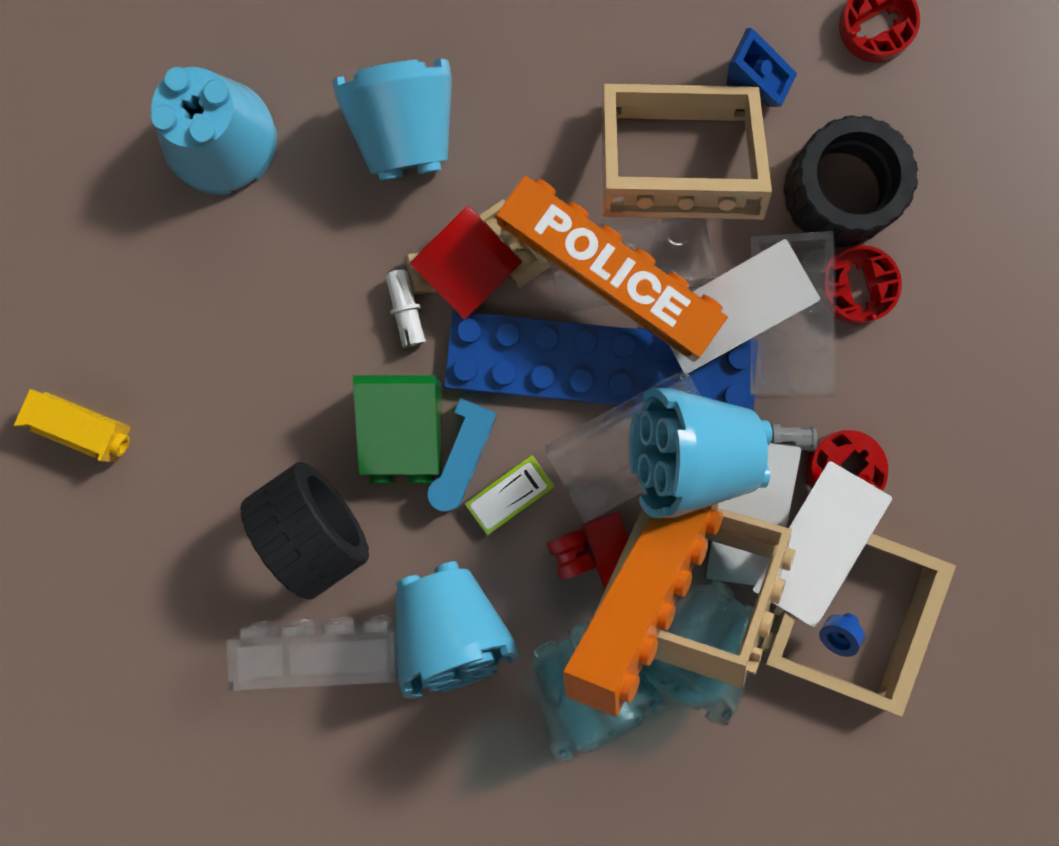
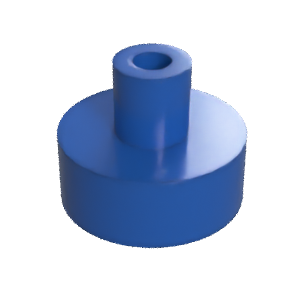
(842, 634)

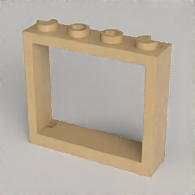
(685, 196)
(747, 535)
(910, 644)

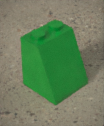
(398, 426)

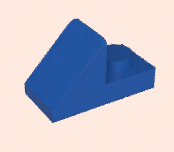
(760, 66)

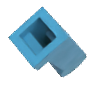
(449, 490)

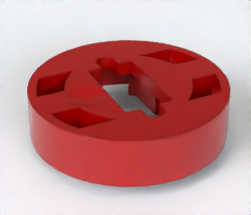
(890, 39)
(877, 283)
(853, 441)

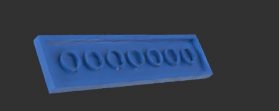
(579, 361)

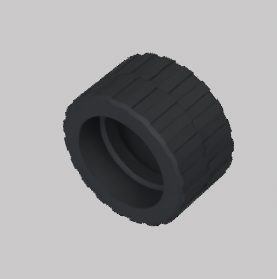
(875, 145)
(304, 531)

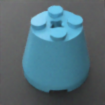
(399, 115)
(212, 130)
(695, 452)
(447, 632)

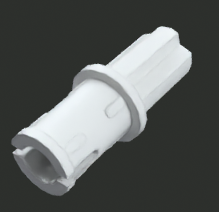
(405, 308)

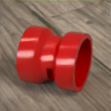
(571, 554)

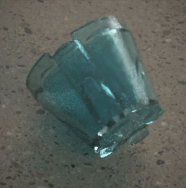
(716, 620)
(572, 723)

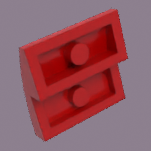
(466, 262)

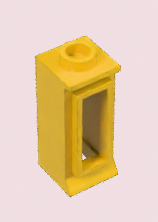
(74, 426)

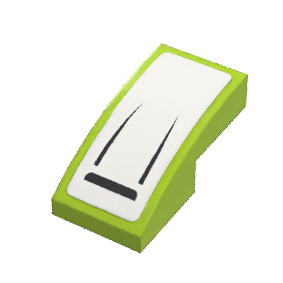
(509, 494)

